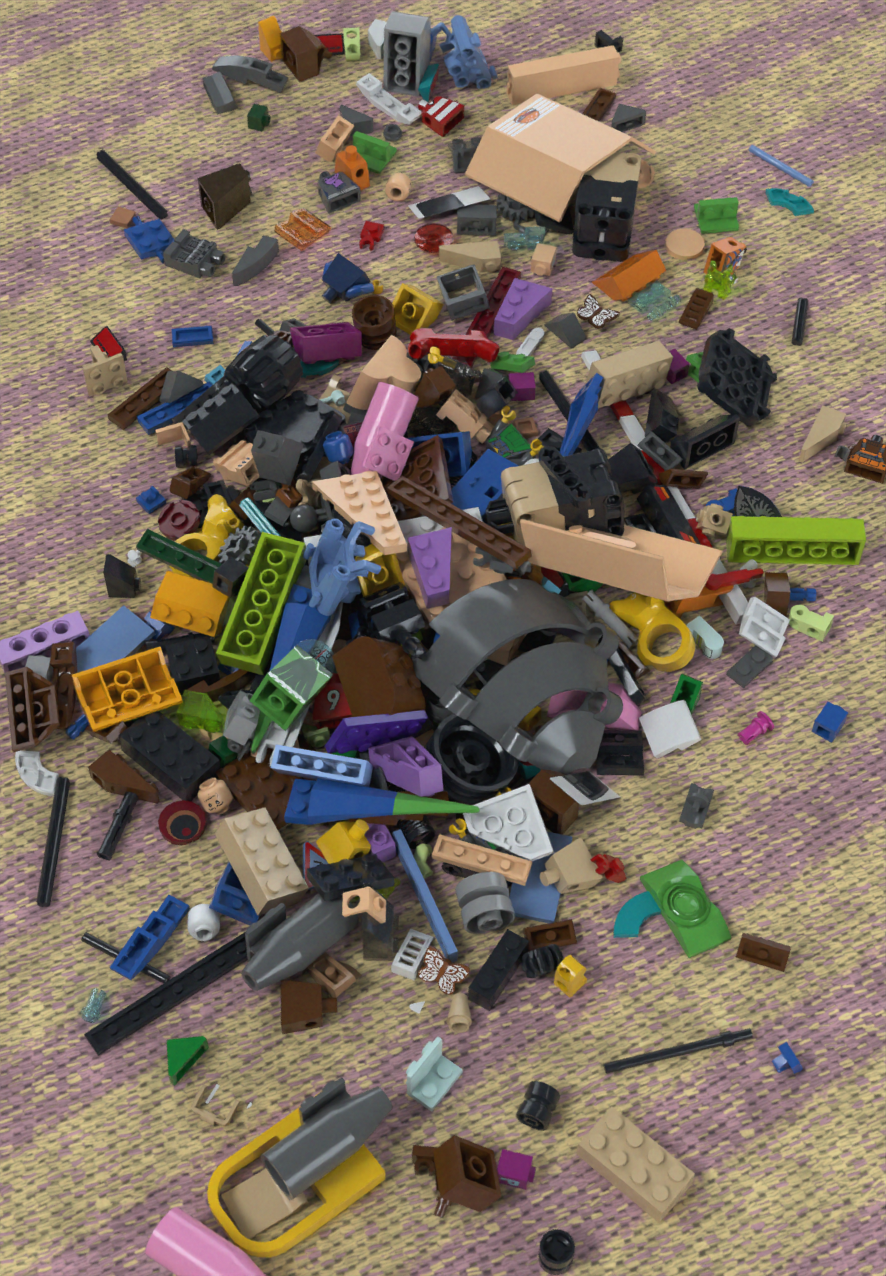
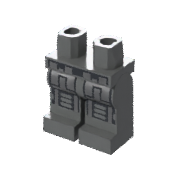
(193, 255)

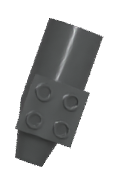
(287, 946)
(329, 1134)

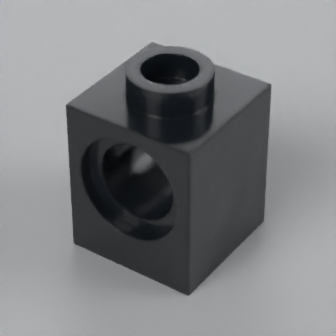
(229, 577)

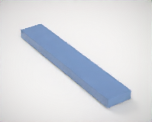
(425, 897)

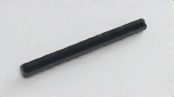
(122, 175)
(564, 406)
(53, 842)

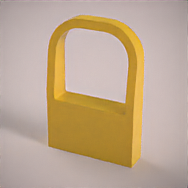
(336, 1189)

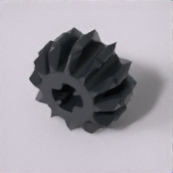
(541, 961)

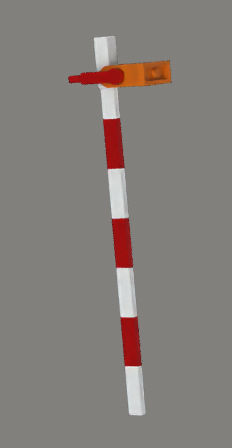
(721, 585)

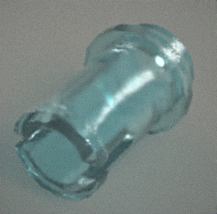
(91, 1011)

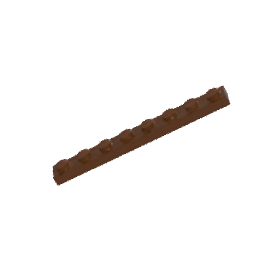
(461, 522)

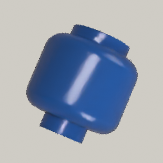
(338, 447)

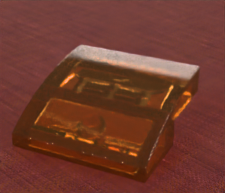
(306, 223)

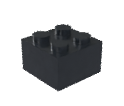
(192, 663)

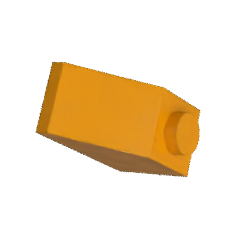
(270, 38)

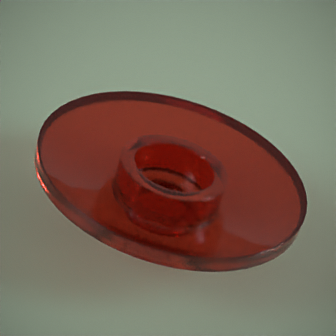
(432, 236)

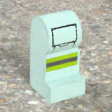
(706, 638)

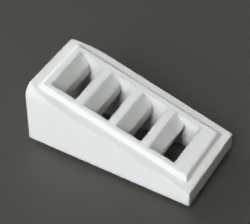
(406, 970)

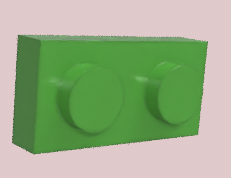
(513, 362)

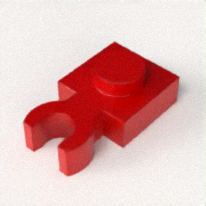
(370, 233)
(610, 866)

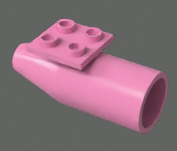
(381, 438)
(195, 1250)

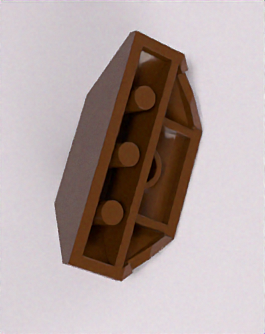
(30, 708)

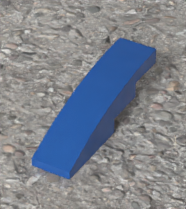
(149, 938)

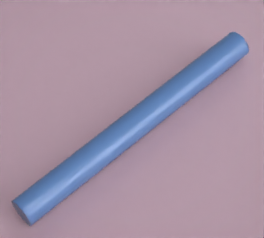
(780, 165)

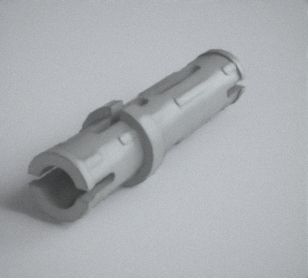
(609, 617)

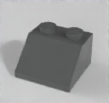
(276, 456)

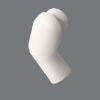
(750, 565)

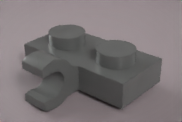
(495, 564)

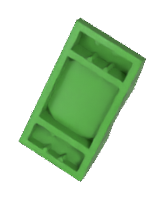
(686, 908)

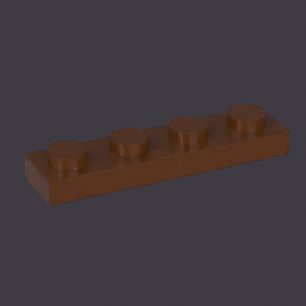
(139, 402)

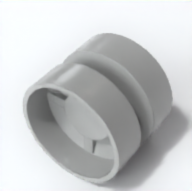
(484, 902)

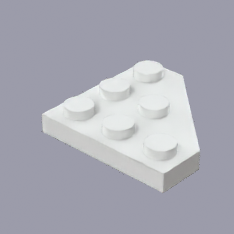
(512, 824)

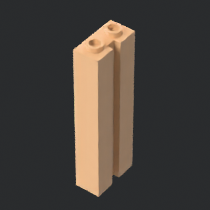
(563, 74)

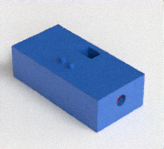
(481, 483)

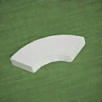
(34, 773)

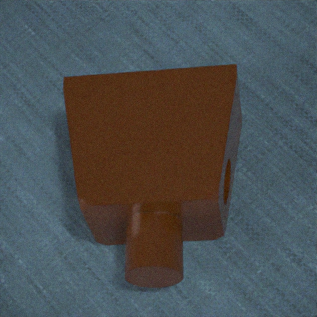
(303, 1006)

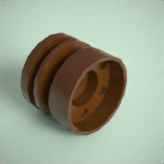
(375, 319)

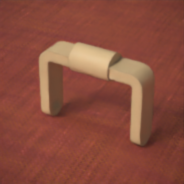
(210, 1117)

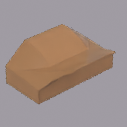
(332, 975)

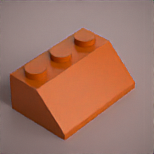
(631, 275)

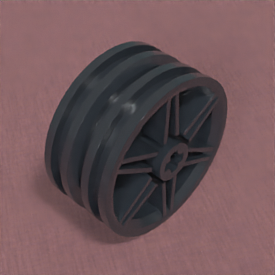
(469, 763)

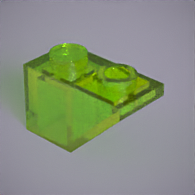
(199, 712)

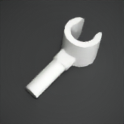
(134, 556)

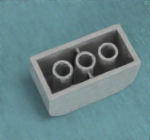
(405, 52)

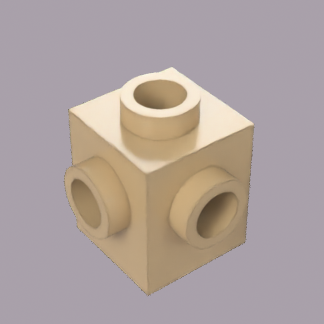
(713, 520)

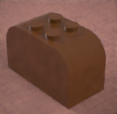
(378, 678)

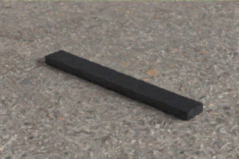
(167, 995)

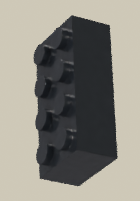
(169, 754)

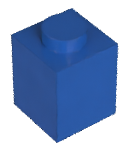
(830, 721)

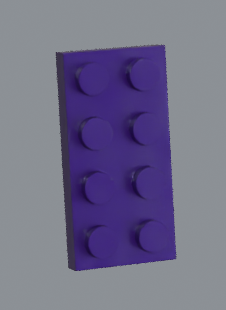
(374, 730)

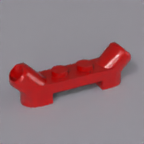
(471, 345)

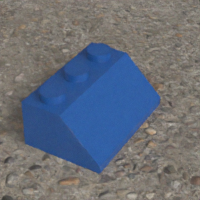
(456, 448)

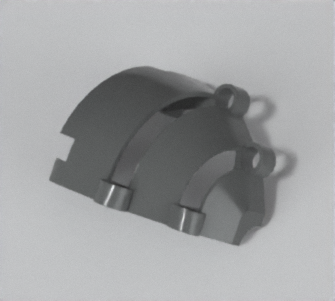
(493, 617)

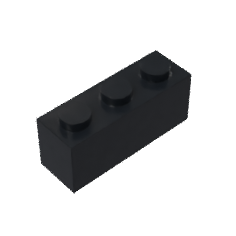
(497, 970)

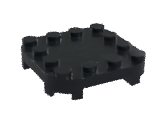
(735, 377)
(293, 417)

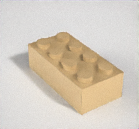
(631, 372)
(261, 860)
(635, 1164)

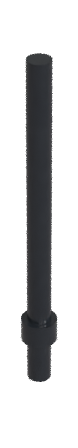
(725, 1038)

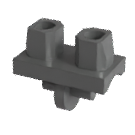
(696, 806)

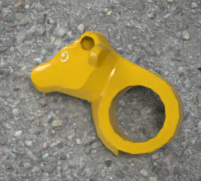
(216, 527)
(652, 620)

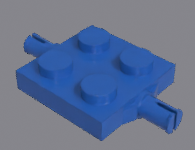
(148, 238)

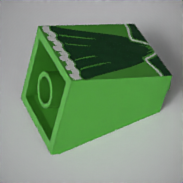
(290, 687)

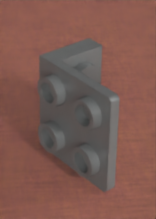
(463, 153)
(477, 220)

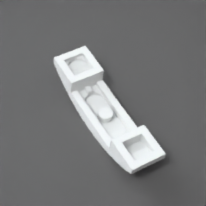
(373, 91)

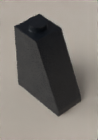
(631, 469)

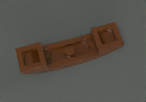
(64, 665)
(234, 681)

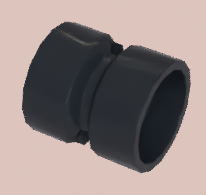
(539, 1103)
(556, 1252)

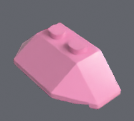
(573, 700)

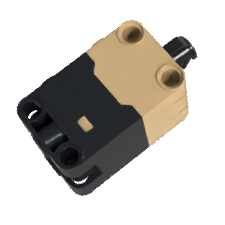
(607, 208)
(535, 497)

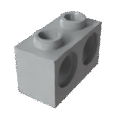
(241, 718)

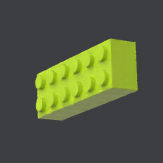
(795, 540)
(261, 603)

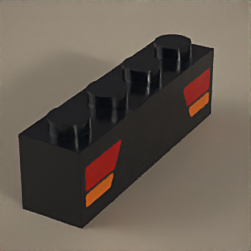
(665, 513)

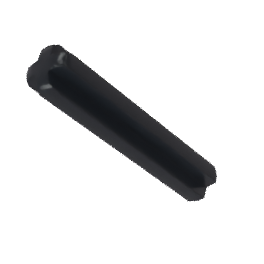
(800, 320)

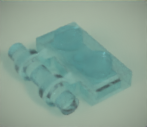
(651, 296)

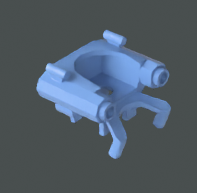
(466, 60)
(334, 568)

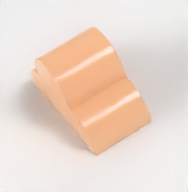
(386, 366)

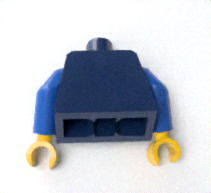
(346, 280)

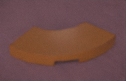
(289, 494)

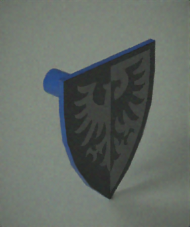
(753, 503)

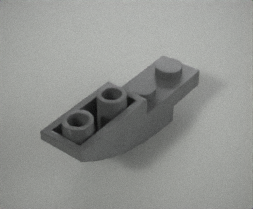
(248, 68)

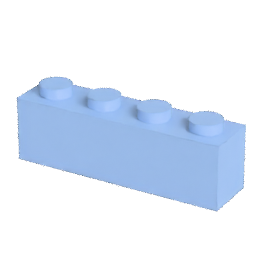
(321, 765)

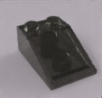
(379, 937)

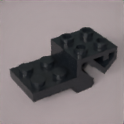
(389, 612)

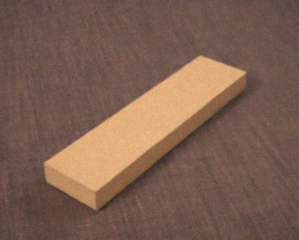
(481, 859)

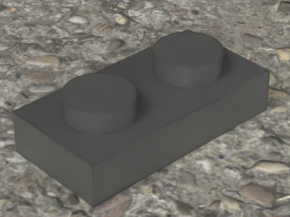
(749, 666)

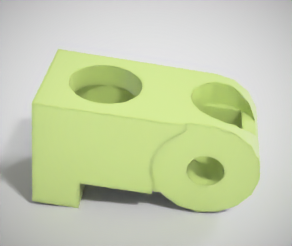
(352, 45)
(810, 622)

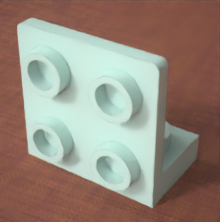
(431, 1075)

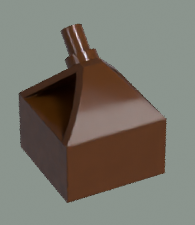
(302, 53)
(554, 804)
(465, 1175)

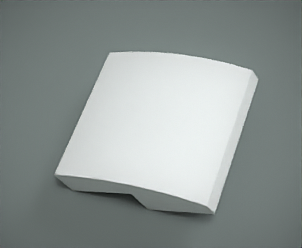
(763, 626)
(670, 728)

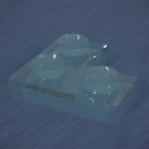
(529, 238)

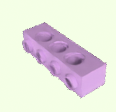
(48, 634)

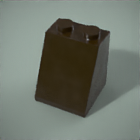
(224, 193)

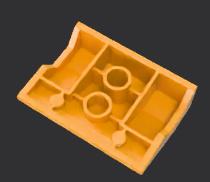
(126, 689)

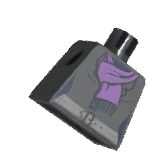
(337, 191)

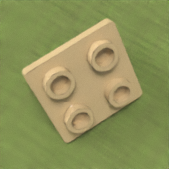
(104, 372)

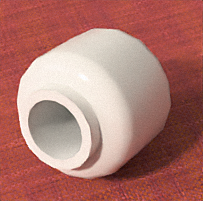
(203, 922)

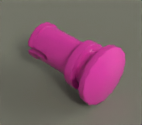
(757, 727)

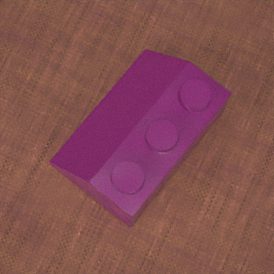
(327, 342)

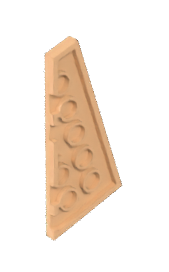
(364, 500)

